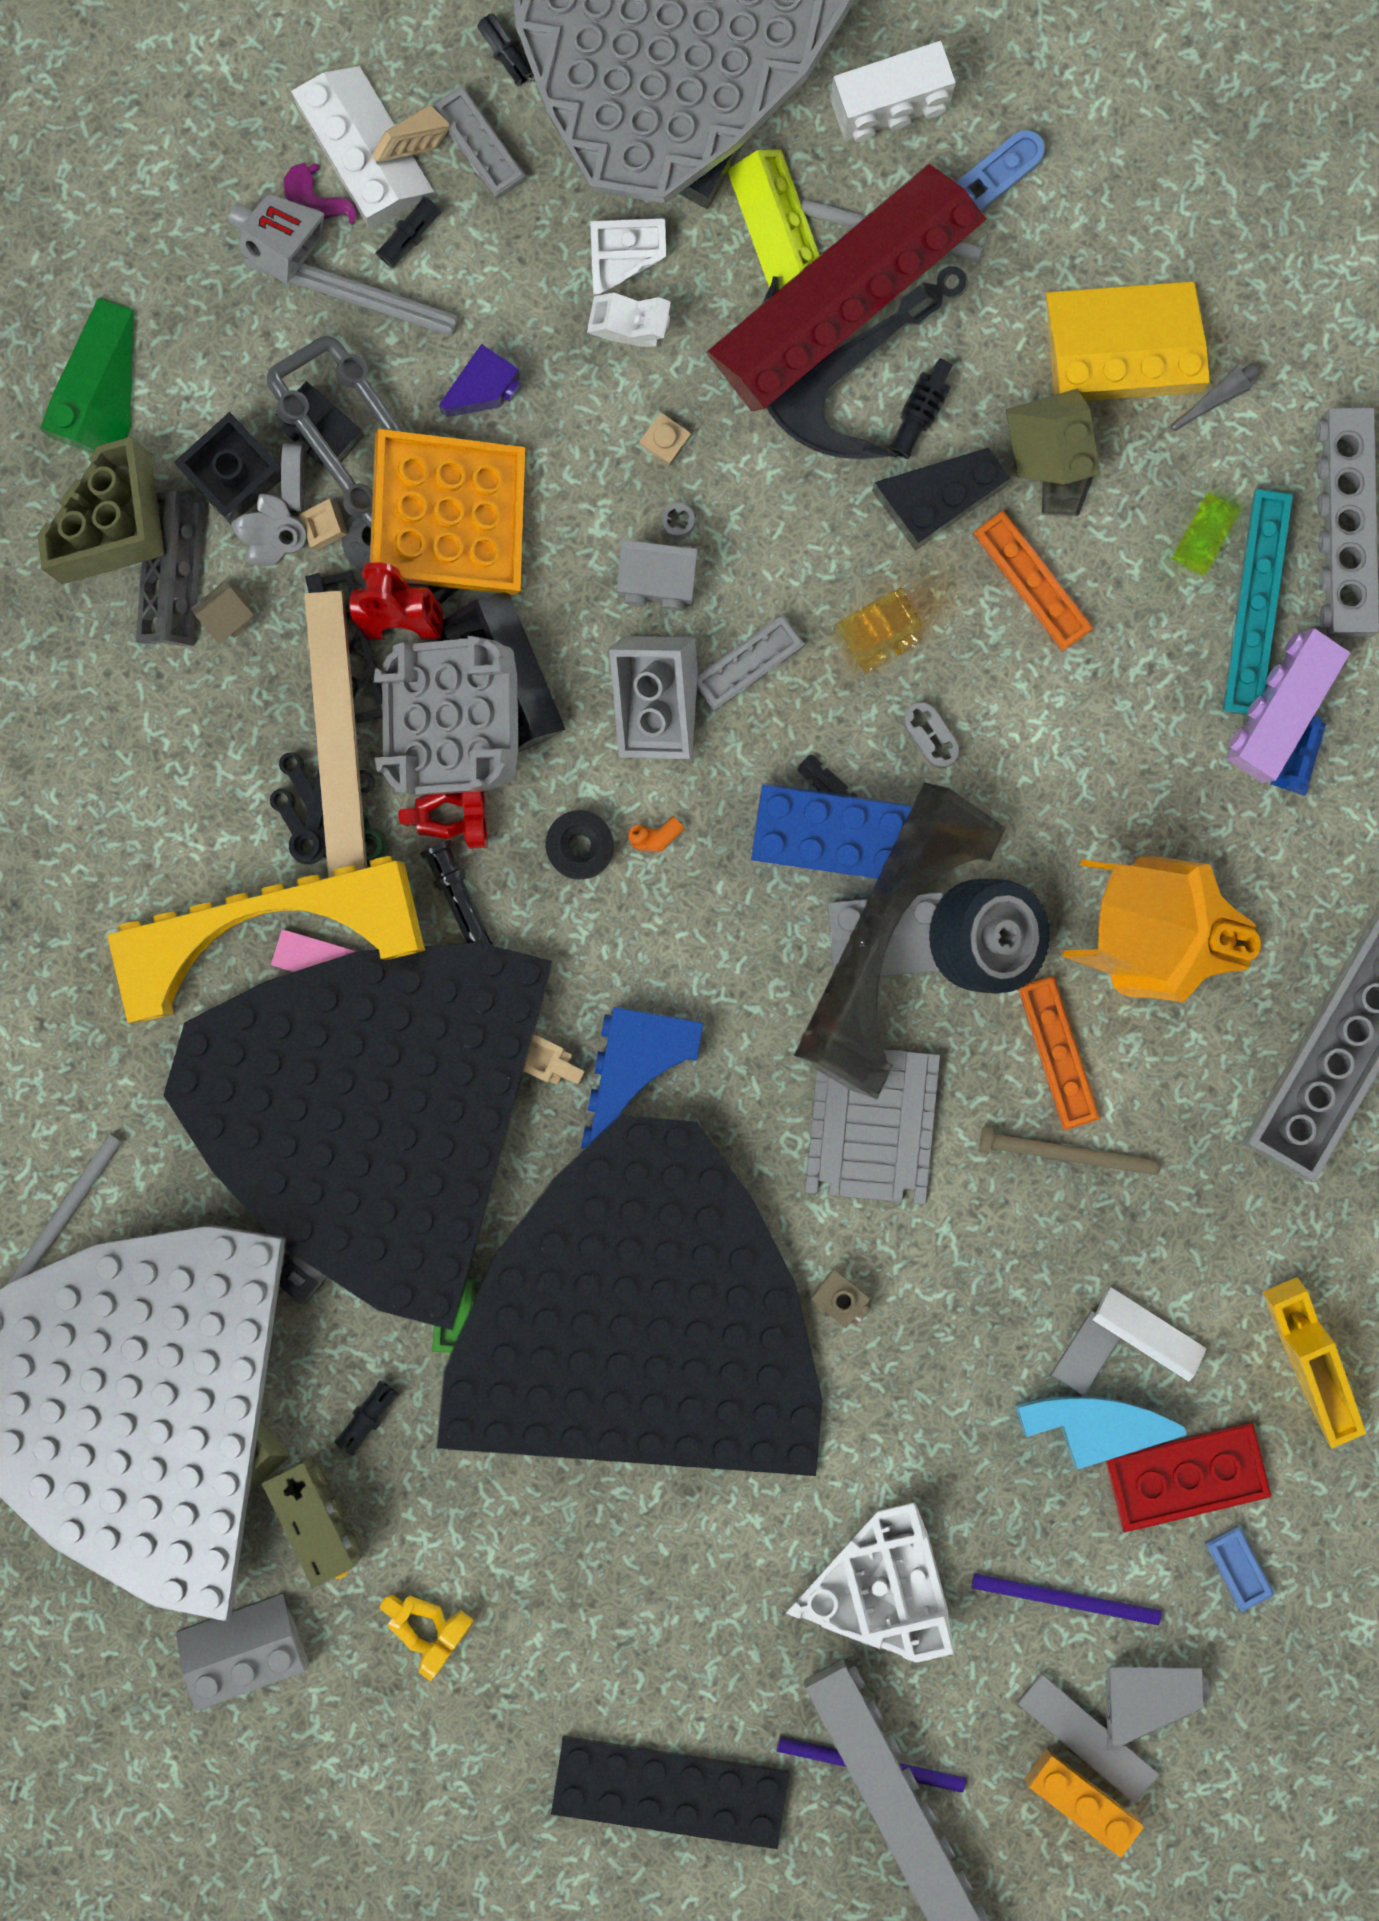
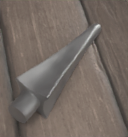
(1233, 385)

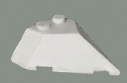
(884, 1589)

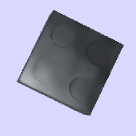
(229, 468)

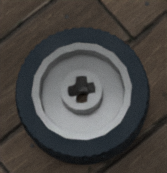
(989, 935)

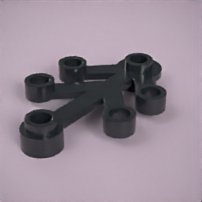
(313, 802)

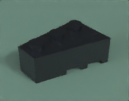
(940, 494)

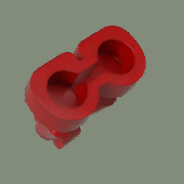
(472, 826)

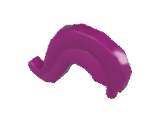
(299, 189)

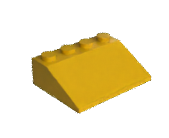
(1127, 341)

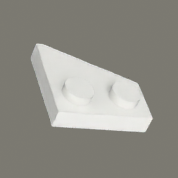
(624, 250)

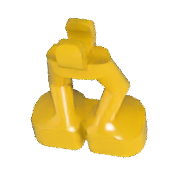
(448, 1637)

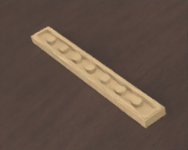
(335, 730)

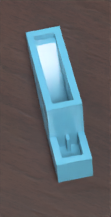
(1097, 1426)

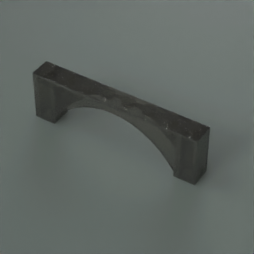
(844, 1029)

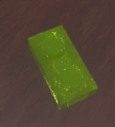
(1205, 534)

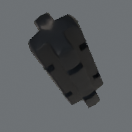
(823, 779)

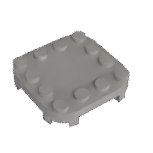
(449, 716)

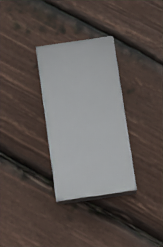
(1085, 1355)

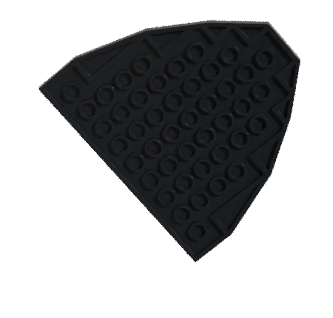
(367, 1111)
(638, 1320)

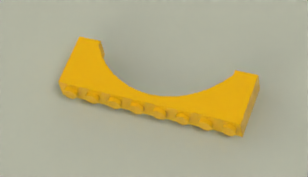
(158, 955)

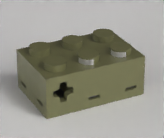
(314, 1521)

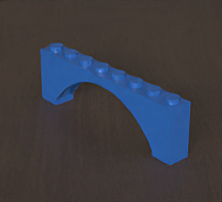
(636, 1053)

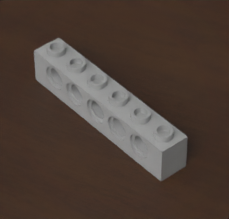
(1358, 429)

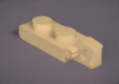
(551, 1063)

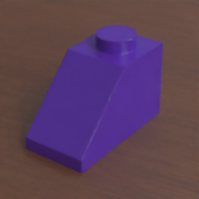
(481, 385)

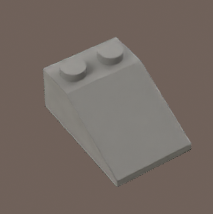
(654, 696)

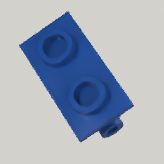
(1299, 767)

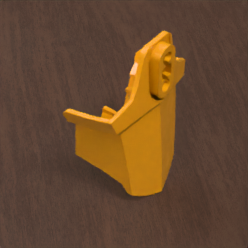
(1166, 929)

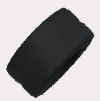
(558, 840)

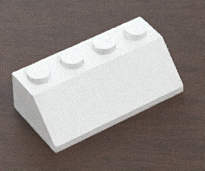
(348, 127)

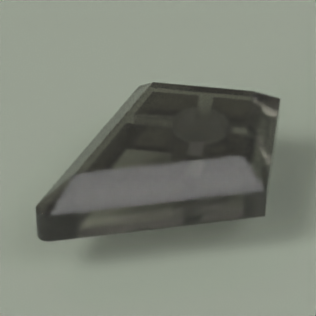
(1064, 498)

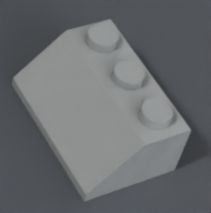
(909, 944)
(242, 1653)

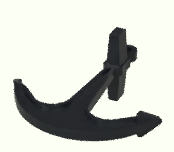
(801, 406)

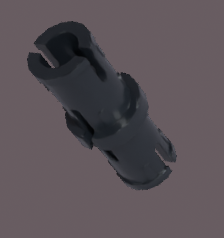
(408, 232)
(366, 1418)

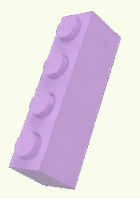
(1287, 705)

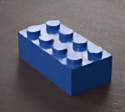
(826, 830)

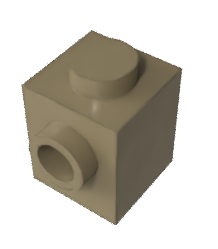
(224, 612)
(841, 1299)

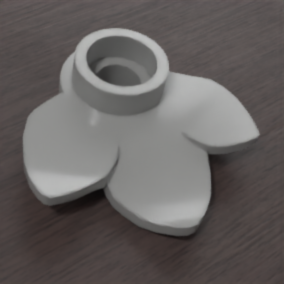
(264, 529)

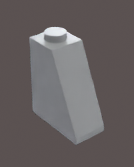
(1150, 1699)

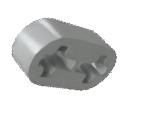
(293, 476)
(937, 729)

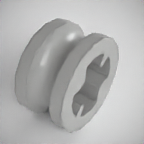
(676, 532)

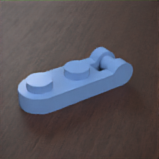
(1004, 167)

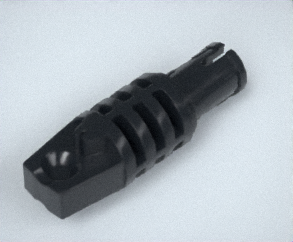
(921, 408)

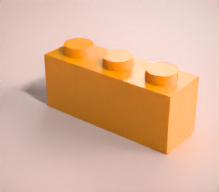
(1084, 1803)

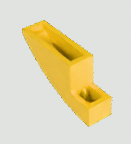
(1315, 1362)

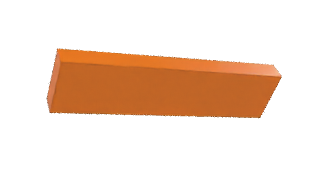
(1032, 580)
(1058, 1053)

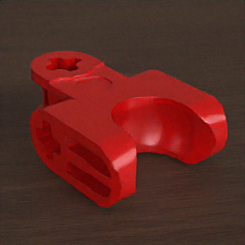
(392, 604)

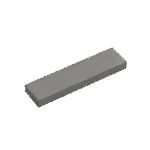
(1086, 1737)

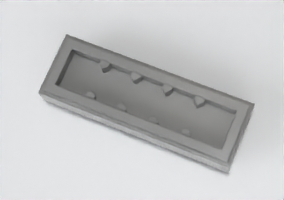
(479, 143)
(748, 662)

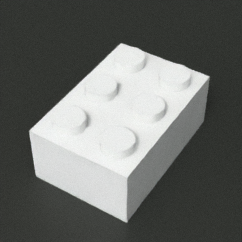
(892, 92)

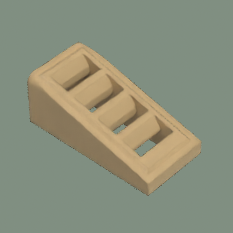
(412, 136)

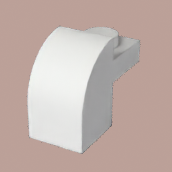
(629, 320)

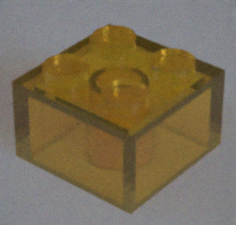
(877, 631)

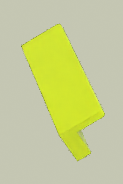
(773, 214)

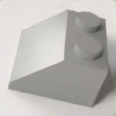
(656, 574)

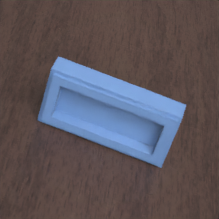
(1239, 1568)

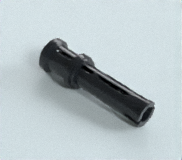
(450, 880)

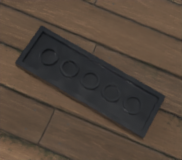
(670, 1792)

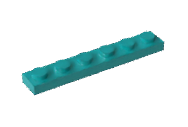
(1257, 600)

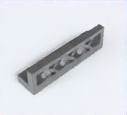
(176, 573)

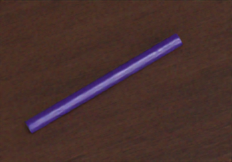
(1066, 1599)
(832, 1756)

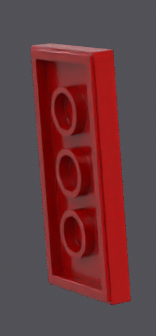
(1188, 1477)

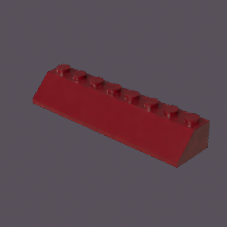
(845, 286)

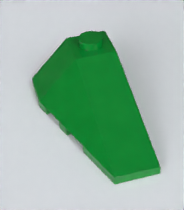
(96, 386)

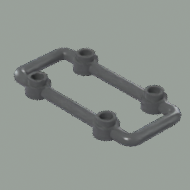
(294, 406)

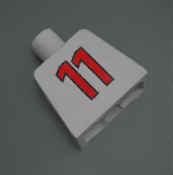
(277, 234)

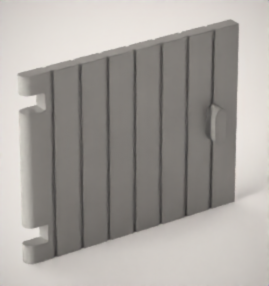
(875, 1144)

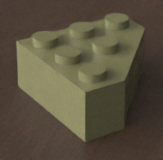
(105, 516)

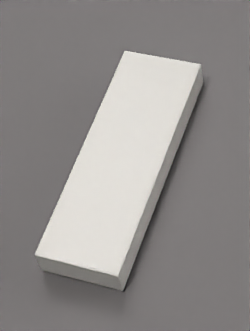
(1149, 1334)

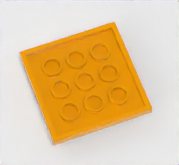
(448, 511)

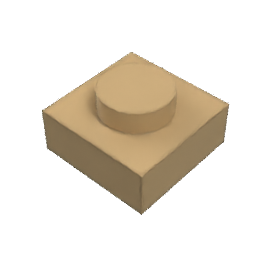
(664, 439)
(323, 524)

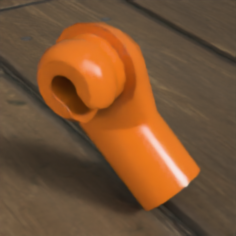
(655, 839)

